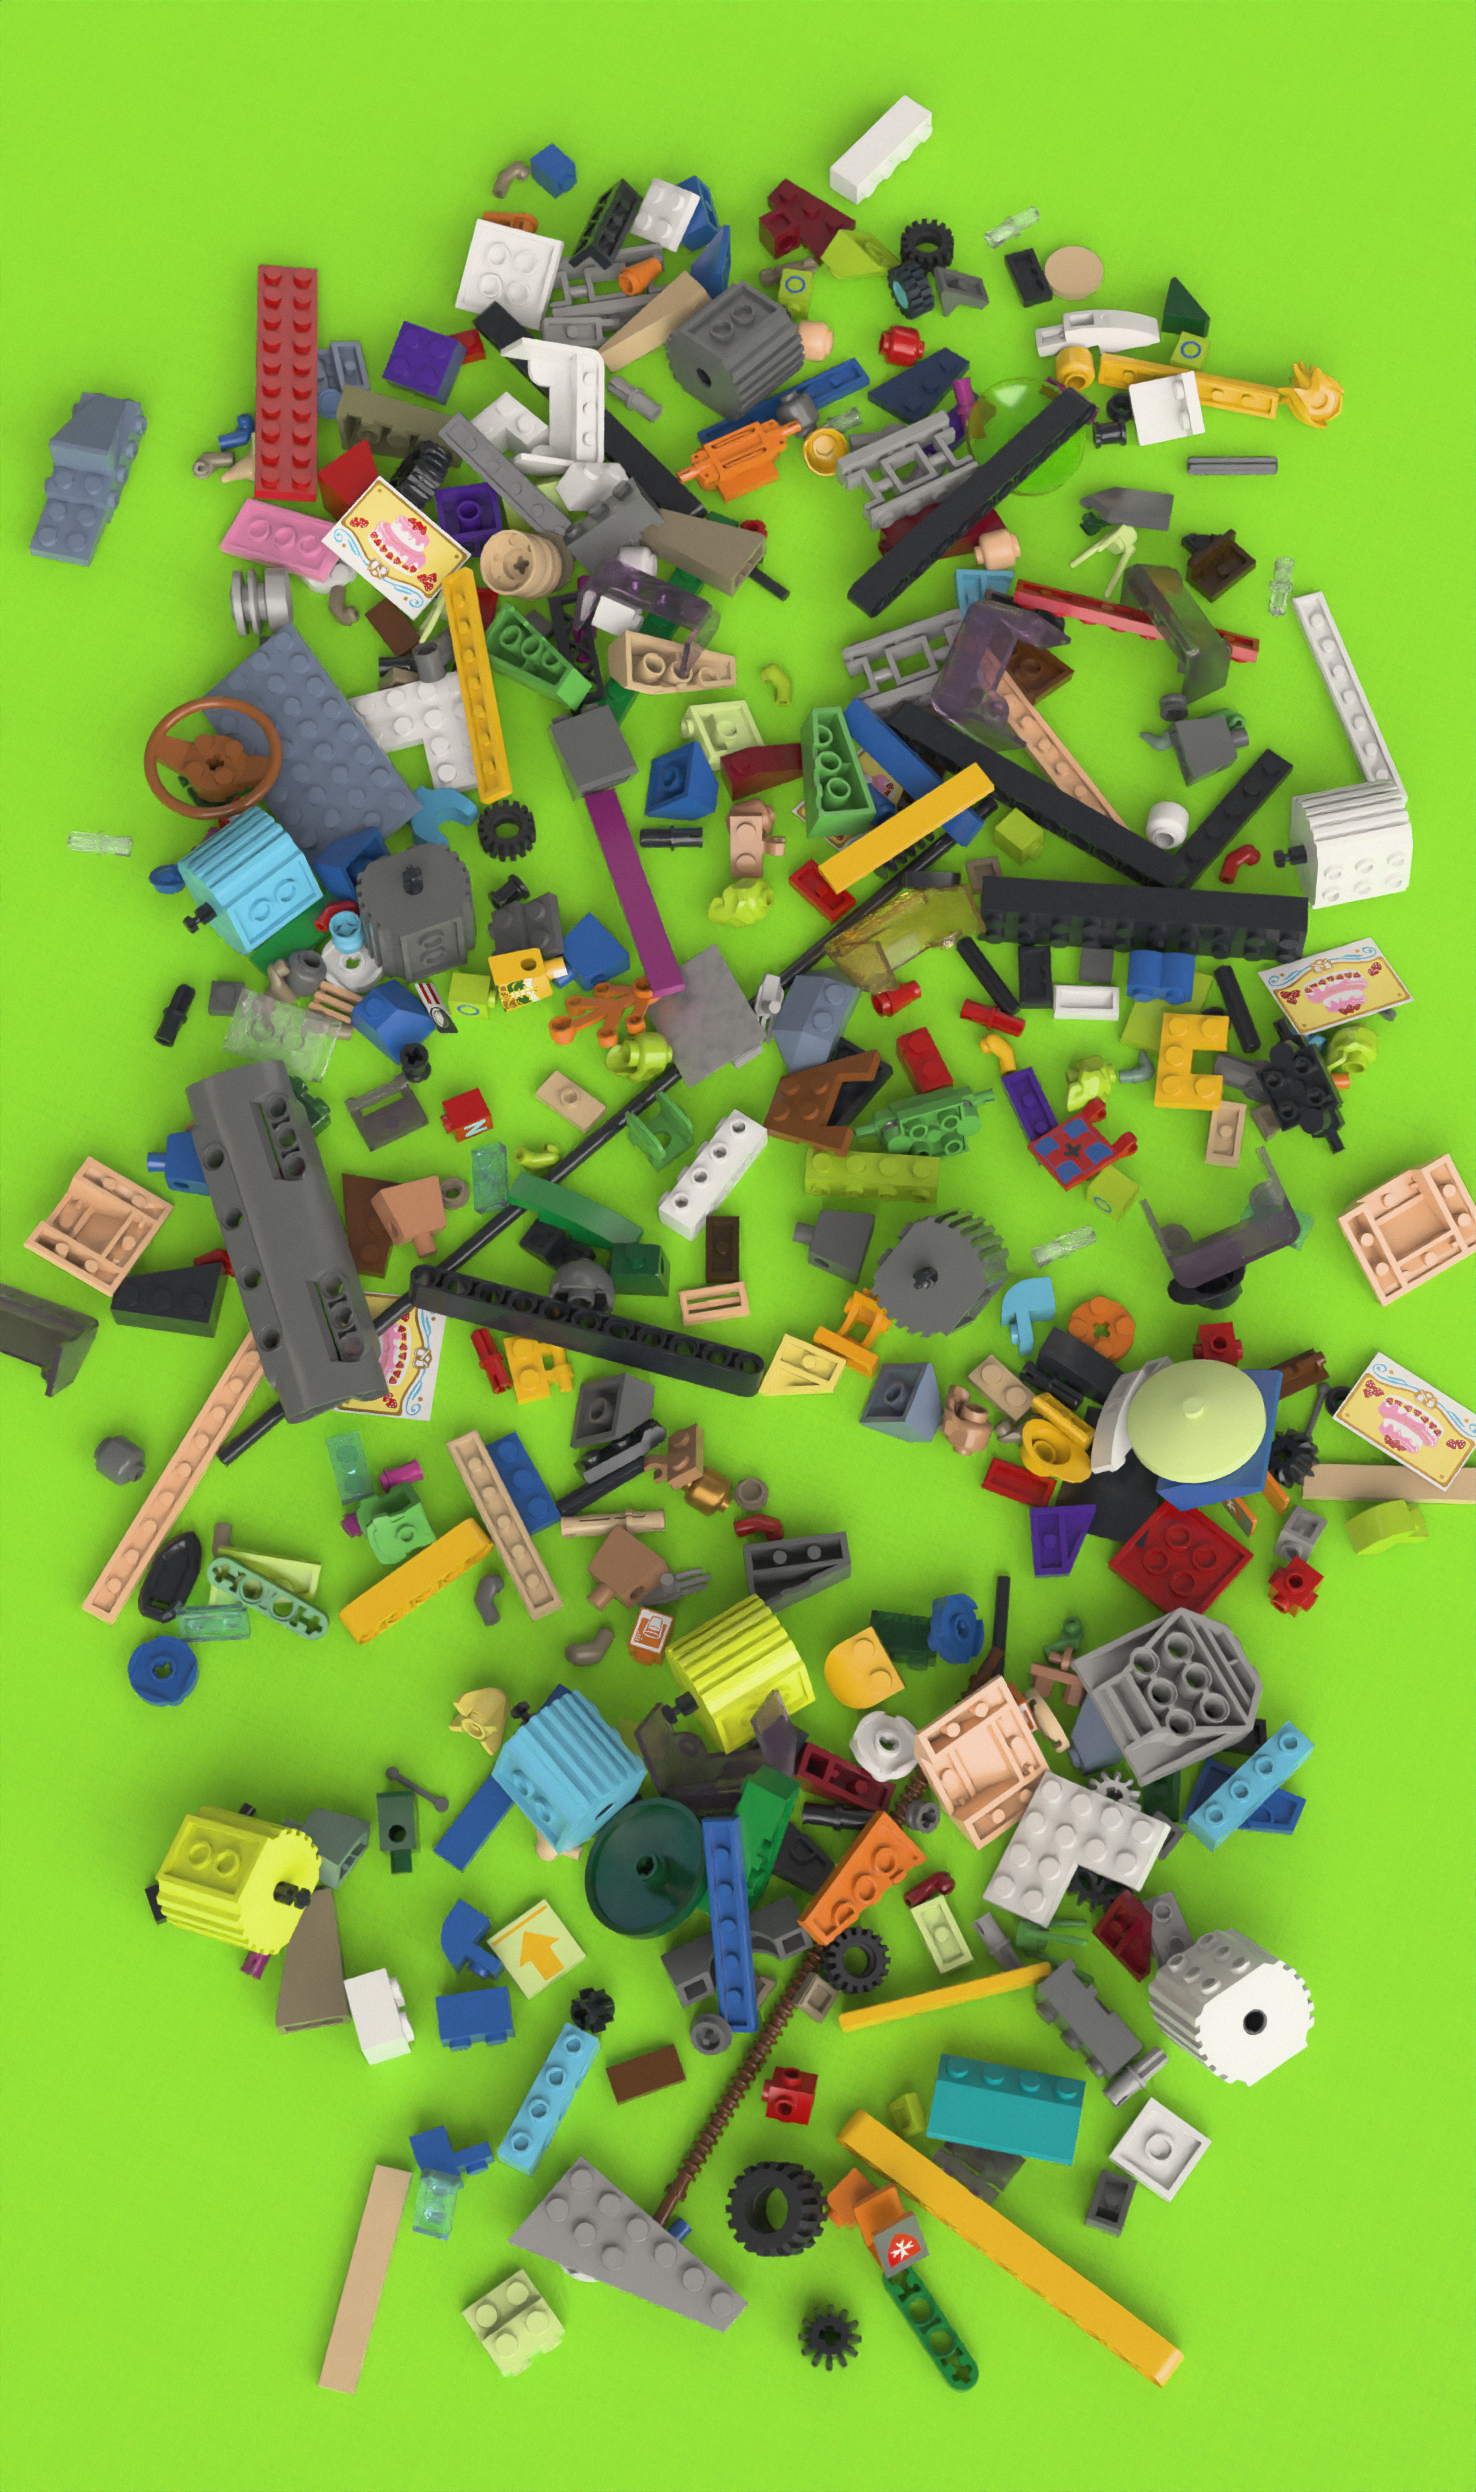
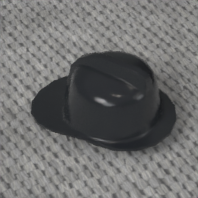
(1213, 1294)

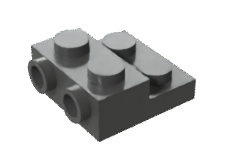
(528, 926)

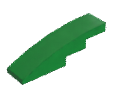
(296, 935)
(569, 1210)

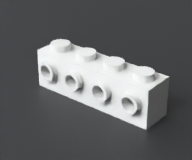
(881, 150)
(712, 1175)

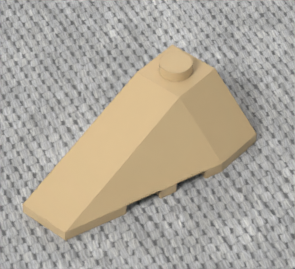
(655, 322)
(654, 665)

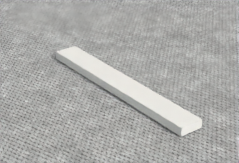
(1345, 690)

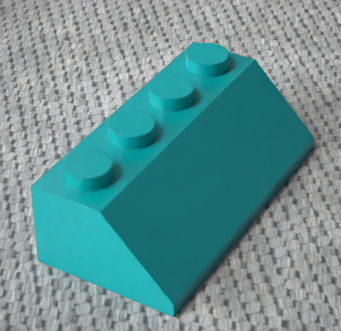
(1006, 2109)

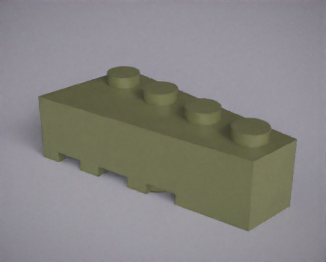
(388, 424)

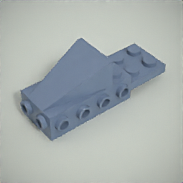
(88, 476)

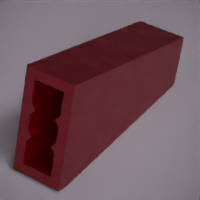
(900, 528)

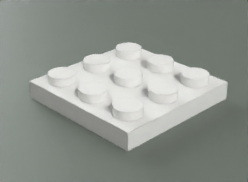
(509, 269)

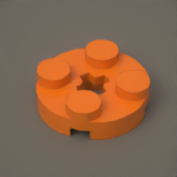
(1103, 1313)

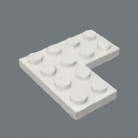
(427, 716)
(1070, 1829)

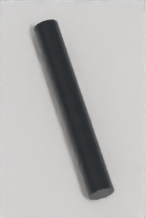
(1001, 1620)

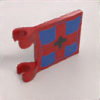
(1078, 1149)

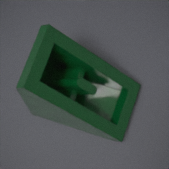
(1183, 312)

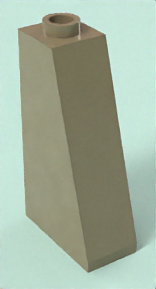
(706, 549)
(314, 1970)

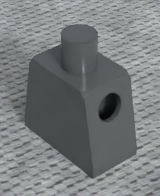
(1205, 746)
(838, 1242)

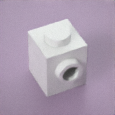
(617, 615)

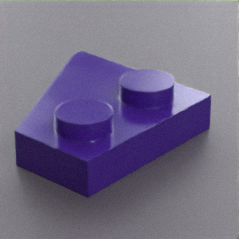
(1058, 1537)

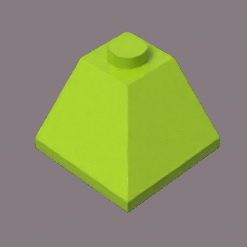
(858, 256)

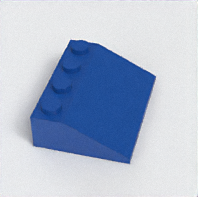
(1249, 1477)

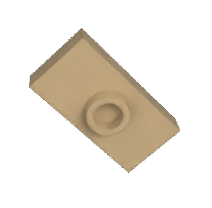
(570, 1102)

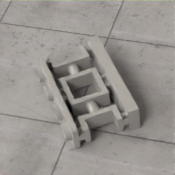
(606, 306)
(896, 452)
(896, 646)

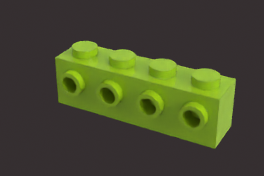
(872, 1176)

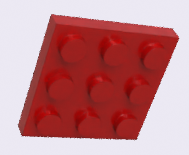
(1183, 1561)

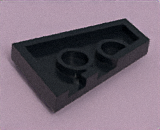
(855, 1094)

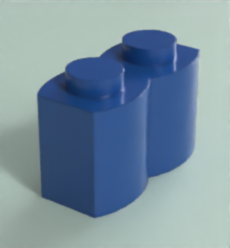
(1160, 976)

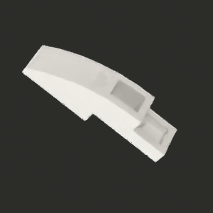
(1107, 328)
(1111, 1434)

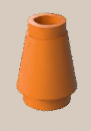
(638, 276)

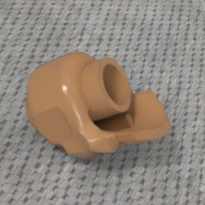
(964, 1422)

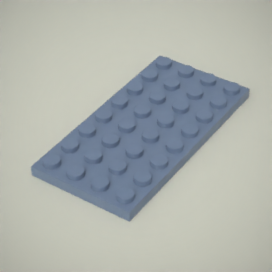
(332, 766)

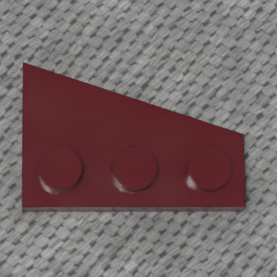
(816, 218)

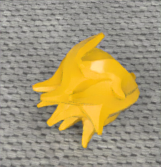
(1312, 396)

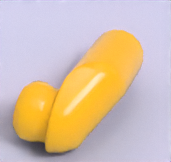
(1002, 1049)

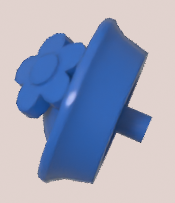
(167, 879)

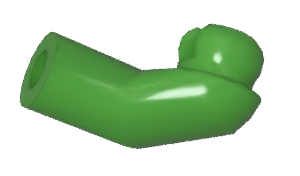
(1233, 719)

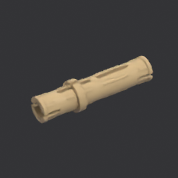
(604, 1523)

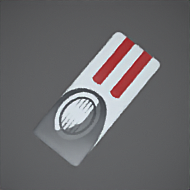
(436, 1008)

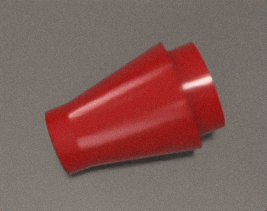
(891, 1002)

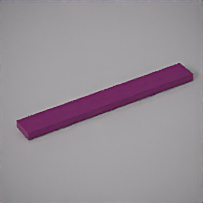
(634, 893)

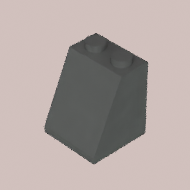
(591, 751)

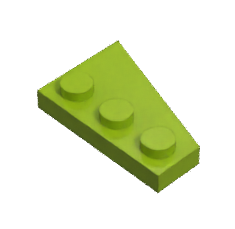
(291, 1572)

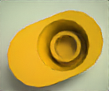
(1052, 1453)

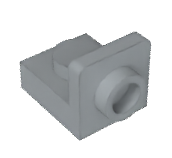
(1299, 1534)

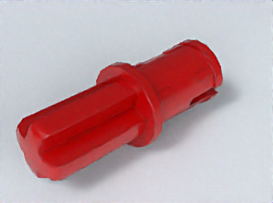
(992, 1018)
(491, 1360)

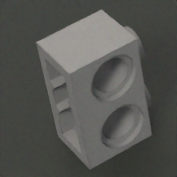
(1168, 1928)

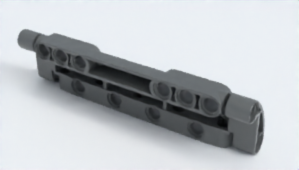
(287, 1237)

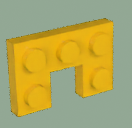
(1174, 1080)

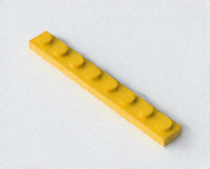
(476, 686)

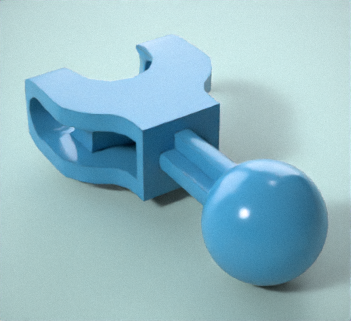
(439, 807)

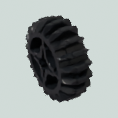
(421, 473)

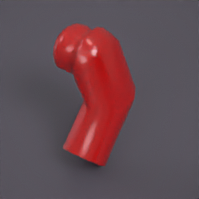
(215, 1256)

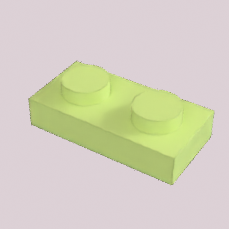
(941, 1935)

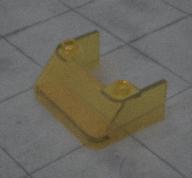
(902, 932)

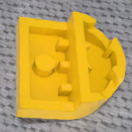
(862, 1671)

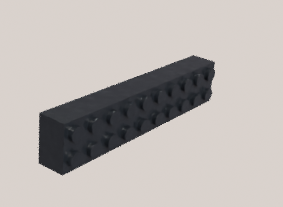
(1143, 919)

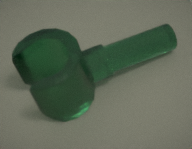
(1092, 525)

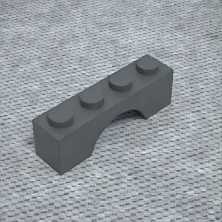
(772, 1932)

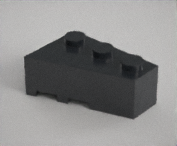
(173, 1300)

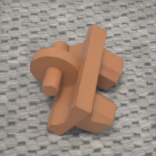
(1045, 1675)

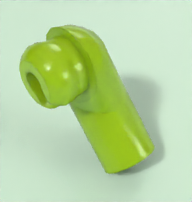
(782, 682)
(532, 1161)

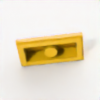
(1063, 1419)

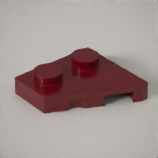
(1127, 1934)

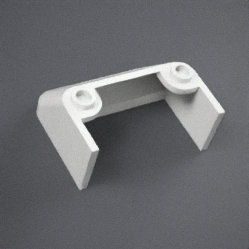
(575, 404)

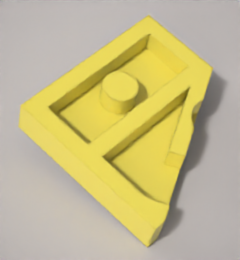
(801, 1370)

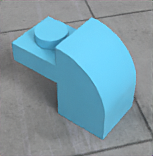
(1027, 1303)

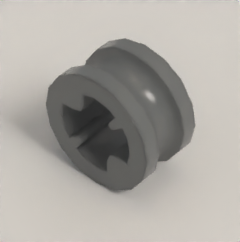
(1173, 707)
(914, 1813)

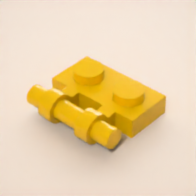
(528, 1371)

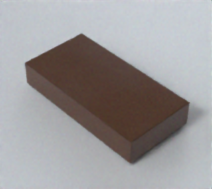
(393, 627)
(645, 2074)

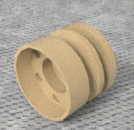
(520, 565)

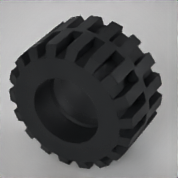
(750, 2215)

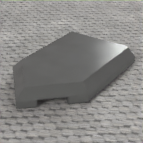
(1132, 507)

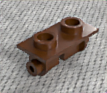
(1301, 1372)

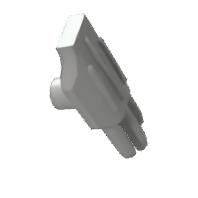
(768, 1002)
(670, 1589)

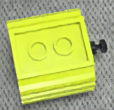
(731, 1669)
(238, 1879)

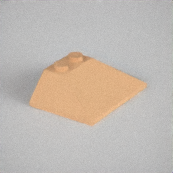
(100, 1226)
(1411, 1227)
(981, 1762)

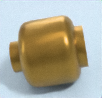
(709, 1492)

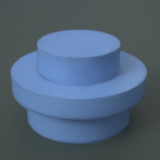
(328, 403)

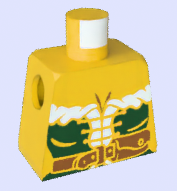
(524, 976)

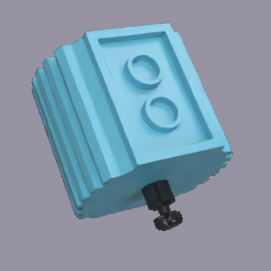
(248, 881)
(568, 1770)

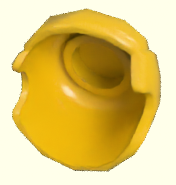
(822, 450)

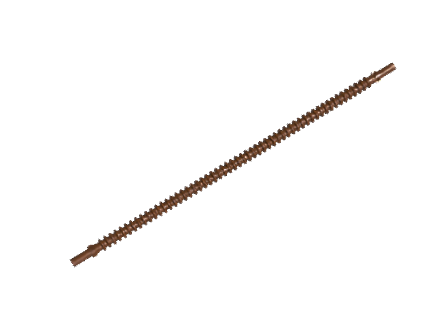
(677, 2189)

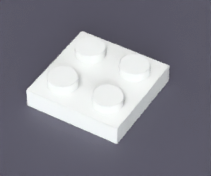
(665, 214)
(1160, 2150)

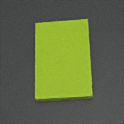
(1146, 1018)

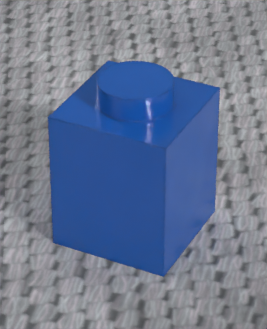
(553, 171)

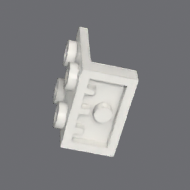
(1166, 408)

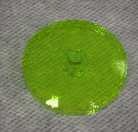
(1003, 413)

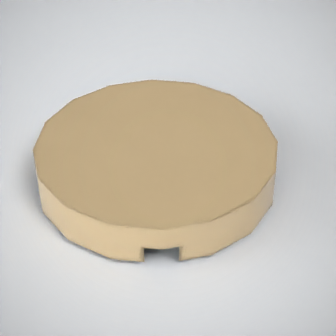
(1073, 272)
(1046, 1720)

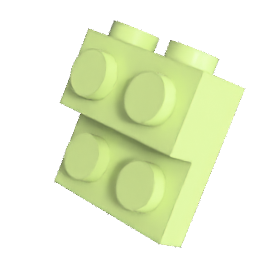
(720, 729)
(514, 2324)

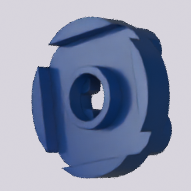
(953, 1614)
(155, 1654)

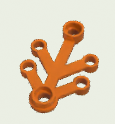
(564, 1028)

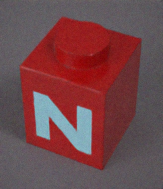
(466, 1115)

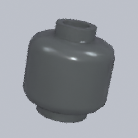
(800, 408)
(306, 972)
(120, 1460)

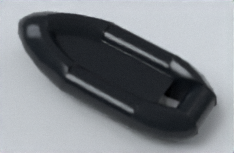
(171, 1577)

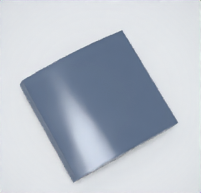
(341, 365)

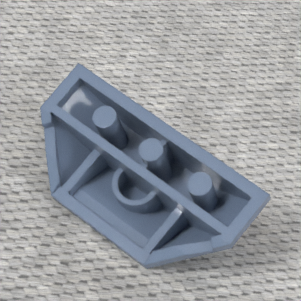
(814, 1017)

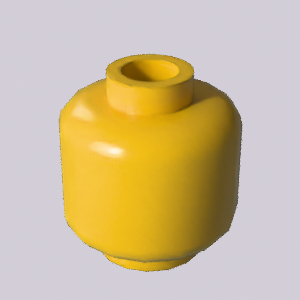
(1075, 368)

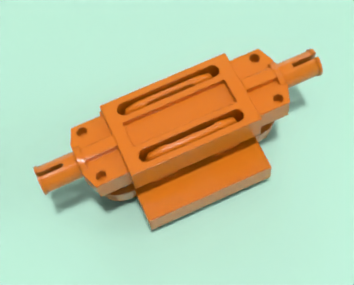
(740, 459)

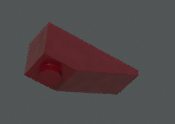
(760, 768)
(840, 1780)

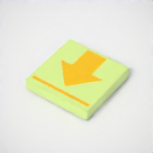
(536, 1949)

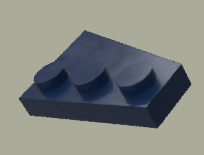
(920, 388)

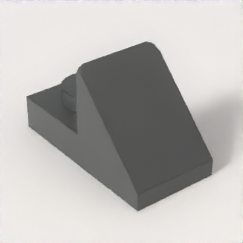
(958, 288)
(1110, 2203)

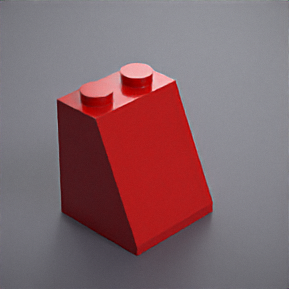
(347, 479)

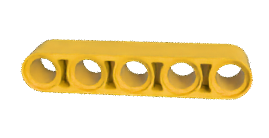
(416, 1581)

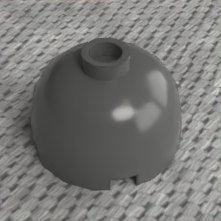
(584, 1285)

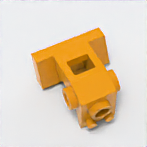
(862, 1309)

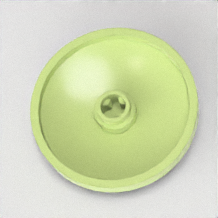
(1196, 1421)

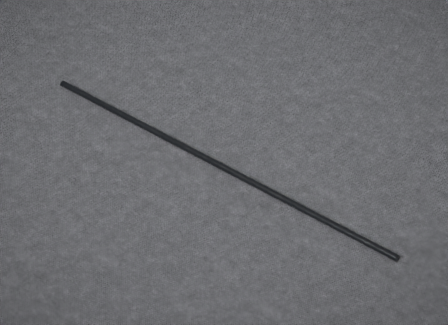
(612, 1126)

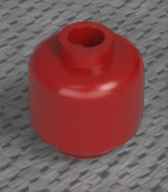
(901, 346)

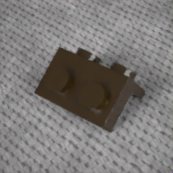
(1219, 566)

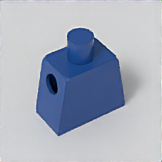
(591, 955)
(180, 1164)

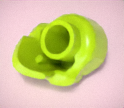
(742, 903)
(1352, 1048)
(639, 1056)
(1088, 1081)

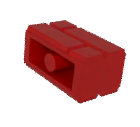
(922, 1062)

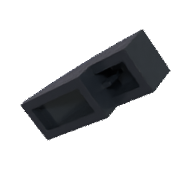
(1078, 1365)

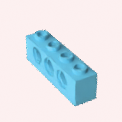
(1250, 1786)
(549, 2099)

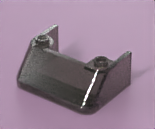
(1181, 624)

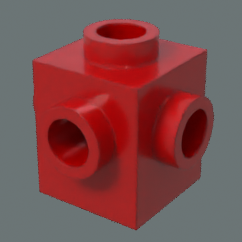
(1218, 1344)
(1294, 1587)
(790, 2095)

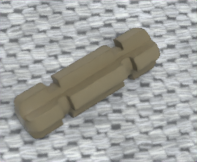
(769, 277)

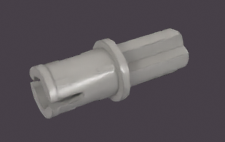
(634, 399)
(997, 1943)
(1135, 2077)

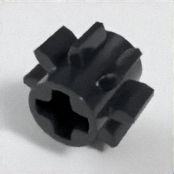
(592, 2010)

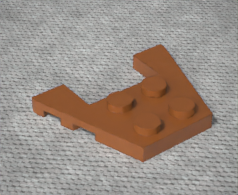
(807, 1100)

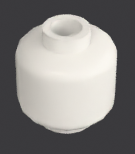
(639, 558)
(1167, 824)

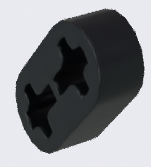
(924, 879)

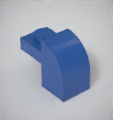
(461, 1939)
(434, 2151)

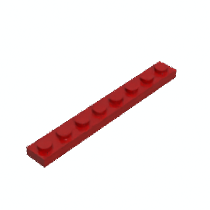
(1116, 616)

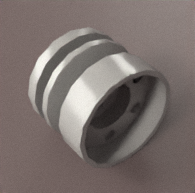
(261, 601)

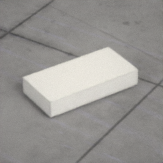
(1086, 1002)

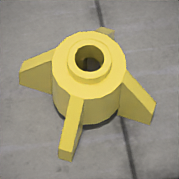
(482, 1716)

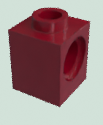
(779, 232)

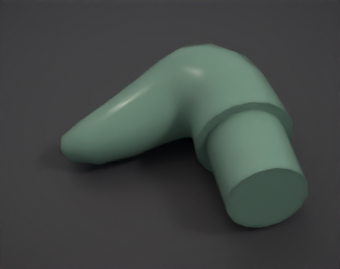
(1158, 743)
(1138, 1074)

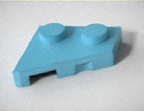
(972, 584)

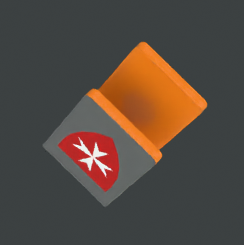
(1242, 1514)
(888, 2231)

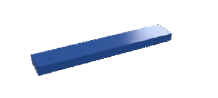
(822, 388)
(904, 765)
(480, 1815)
(730, 1922)

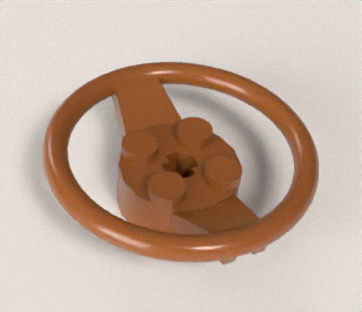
(197, 759)

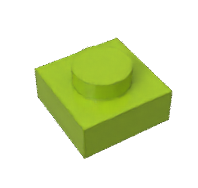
(907, 2116)

